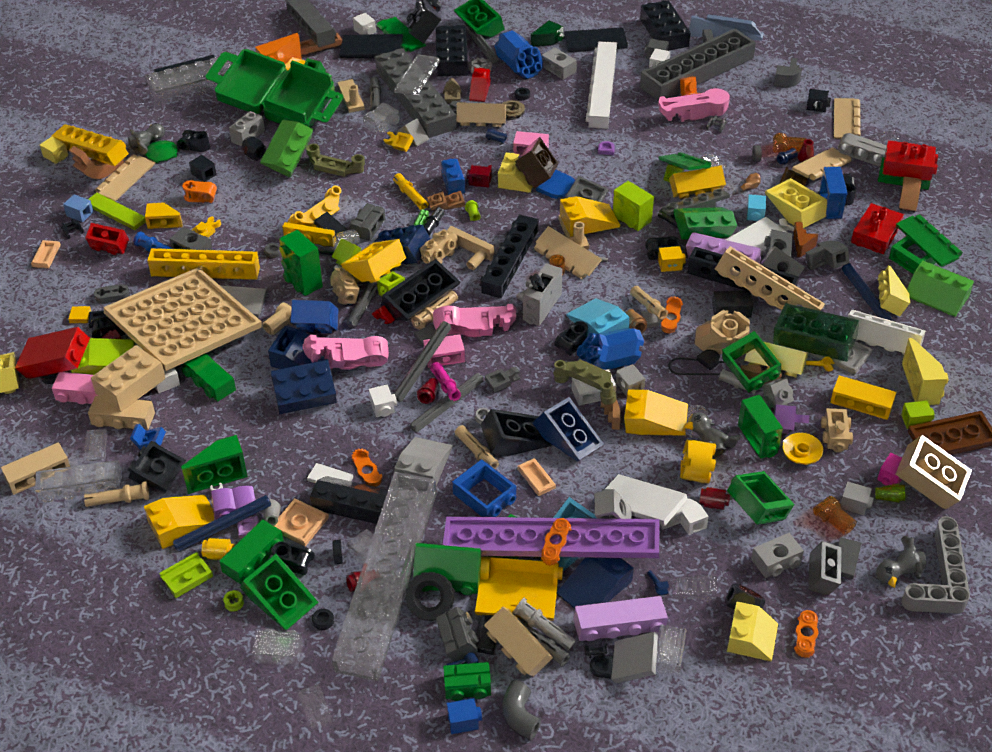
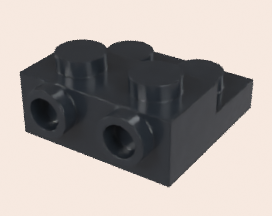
(156, 467)

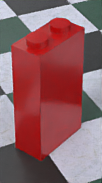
(52, 353)

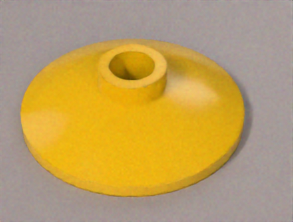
(808, 444)

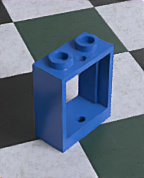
(834, 190)
(473, 476)

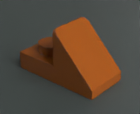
(803, 241)

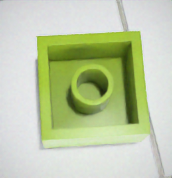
(633, 205)

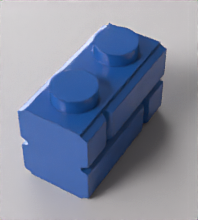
(452, 176)

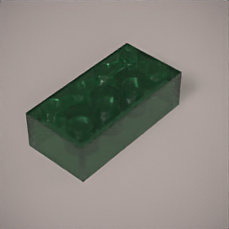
(816, 332)

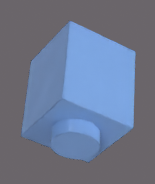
(78, 208)

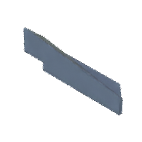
(721, 25)

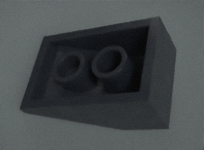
(511, 433)

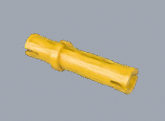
(407, 188)

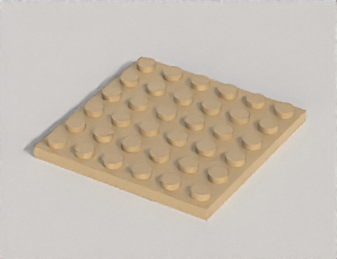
(182, 318)

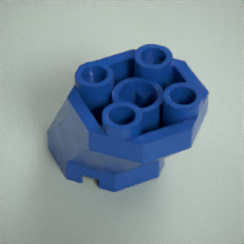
(518, 54)
(612, 348)

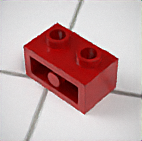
(107, 239)

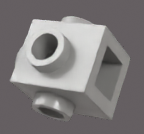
(777, 393)

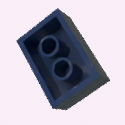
(303, 387)

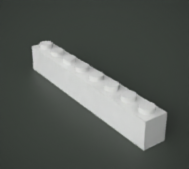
(601, 85)

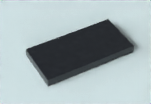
(588, 39)
(369, 45)

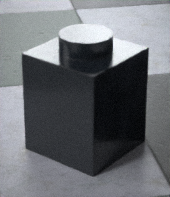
(202, 168)

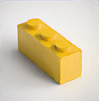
(697, 181)
(863, 397)

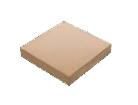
(301, 522)

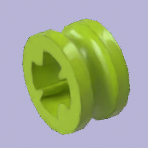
(237, 605)

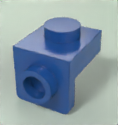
(141, 437)

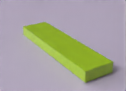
(117, 211)

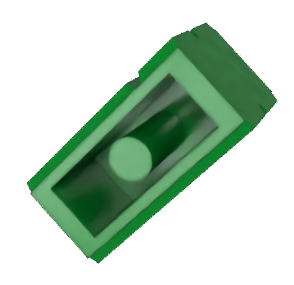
(467, 681)

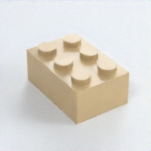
(128, 378)
(933, 472)

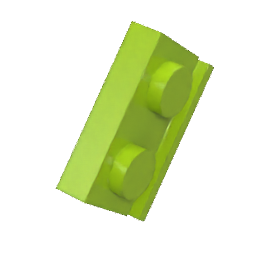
(186, 575)

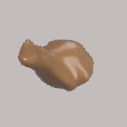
(751, 182)

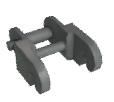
(712, 121)

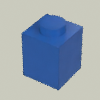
(463, 716)

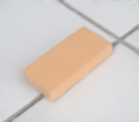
(45, 254)
(536, 477)

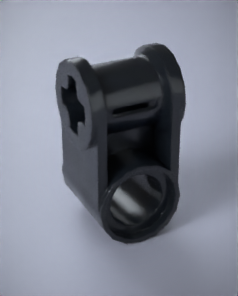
(196, 141)
(661, 242)
(104, 326)
(572, 337)
(294, 556)

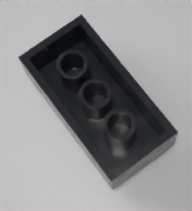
(665, 24)
(451, 50)

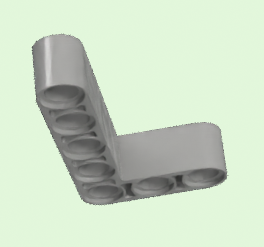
(954, 591)

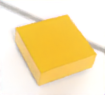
(79, 314)

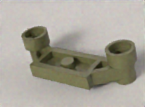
(334, 165)
(587, 374)

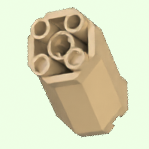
(721, 331)

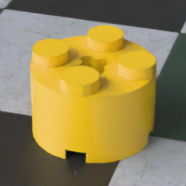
(697, 461)

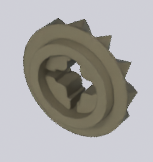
(518, 106)

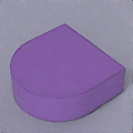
(606, 148)

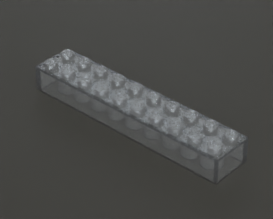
(384, 577)

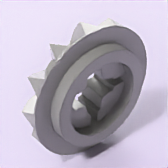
(474, 63)

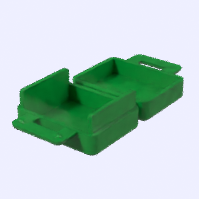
(264, 84)

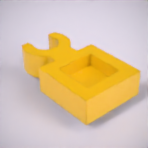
(400, 141)
(208, 228)

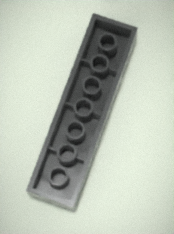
(700, 62)
(427, 106)

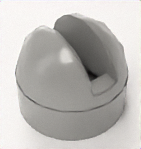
(480, 413)

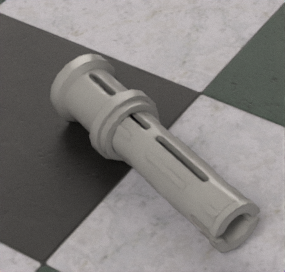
(535, 618)

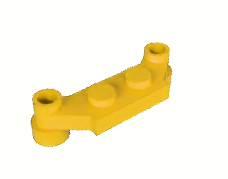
(329, 205)

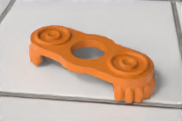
(674, 307)
(361, 459)
(551, 551)
(804, 644)

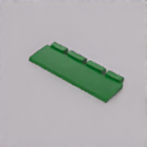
(395, 26)
(685, 161)
(929, 240)

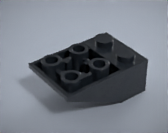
(422, 21)

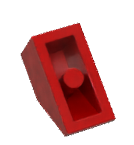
(479, 84)

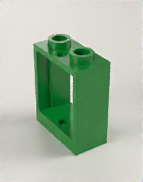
(901, 255)
(743, 346)
(760, 426)
(777, 503)

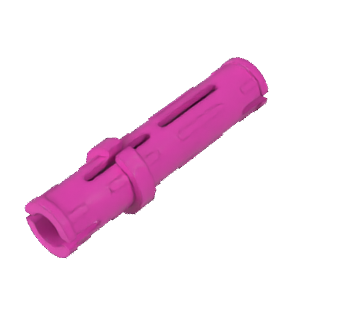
(447, 385)

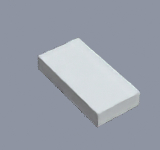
(320, 471)

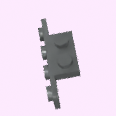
(703, 200)

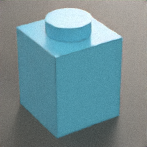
(756, 207)

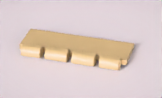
(846, 117)
(814, 166)
(124, 177)
(575, 256)

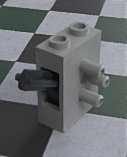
(541, 294)

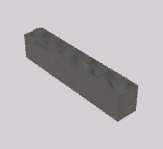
(311, 22)

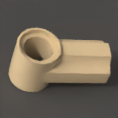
(279, 319)

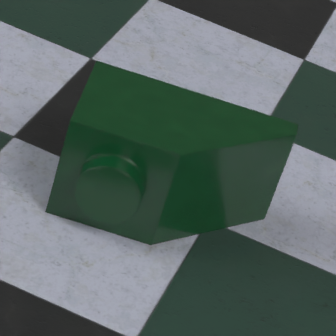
(547, 34)

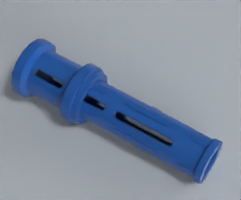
(151, 242)

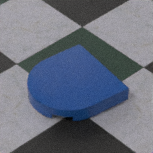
(557, 185)

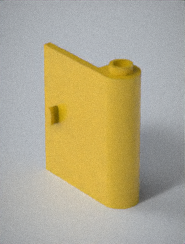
(510, 580)

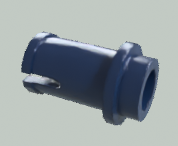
(496, 135)
(784, 157)

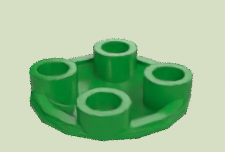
(161, 151)

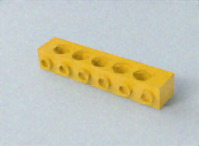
(95, 145)
(212, 262)

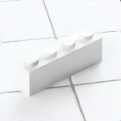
(885, 333)

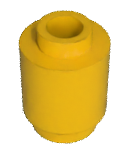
(216, 548)

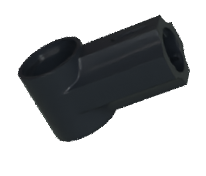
(850, 187)

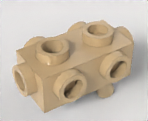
(439, 246)
(344, 286)
(837, 429)

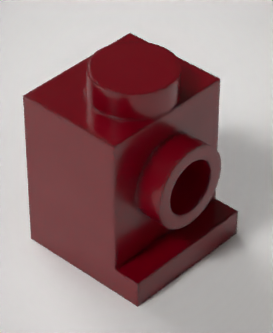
(479, 175)

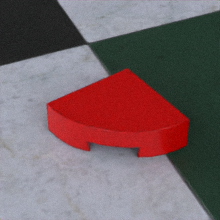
(384, 314)

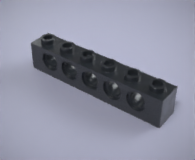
(509, 256)
(703, 264)

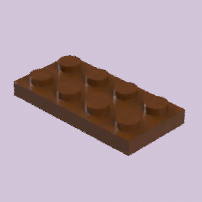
(956, 433)

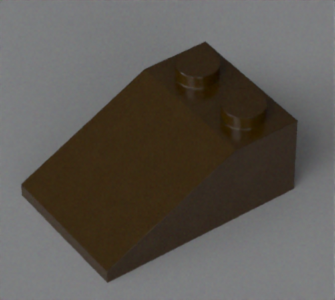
(536, 163)

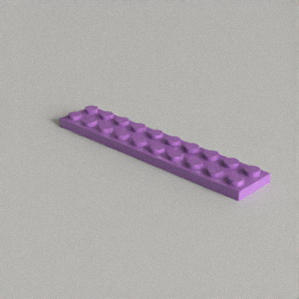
(527, 536)

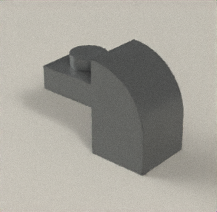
(788, 76)
(828, 252)

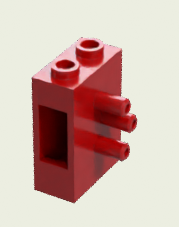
(910, 160)
(876, 228)

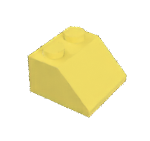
(510, 177)
(752, 632)

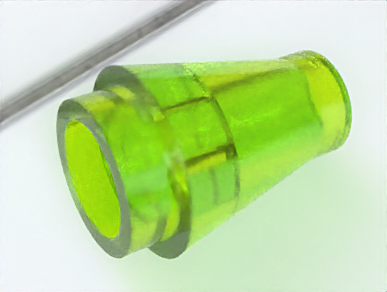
(891, 493)

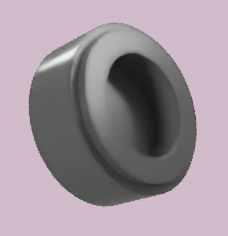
(756, 153)
(272, 250)

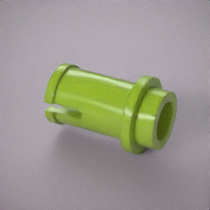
(472, 209)

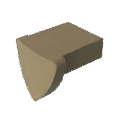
(452, 91)

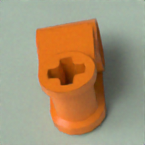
(199, 191)

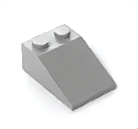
(424, 458)

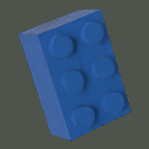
(314, 315)

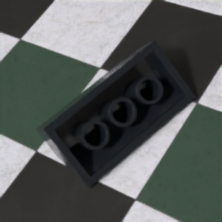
(419, 291)
(348, 499)

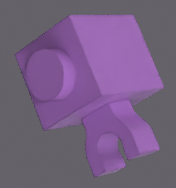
(787, 417)

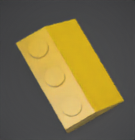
(375, 260)

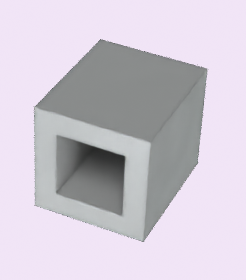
(856, 498)

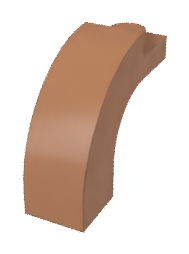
(90, 167)

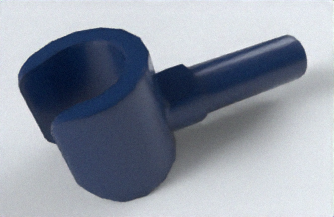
(660, 587)
(468, 659)

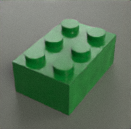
(300, 263)

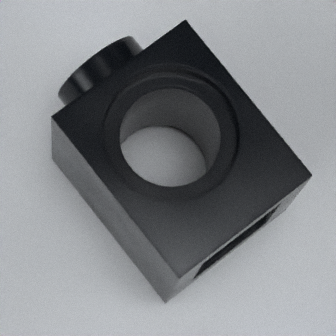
(818, 100)

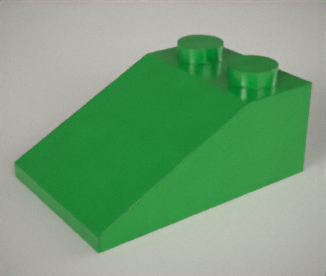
(216, 464)
(278, 592)

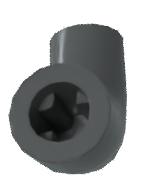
(515, 712)

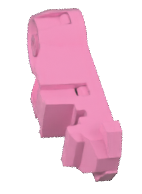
(695, 106)
(475, 320)
(347, 352)

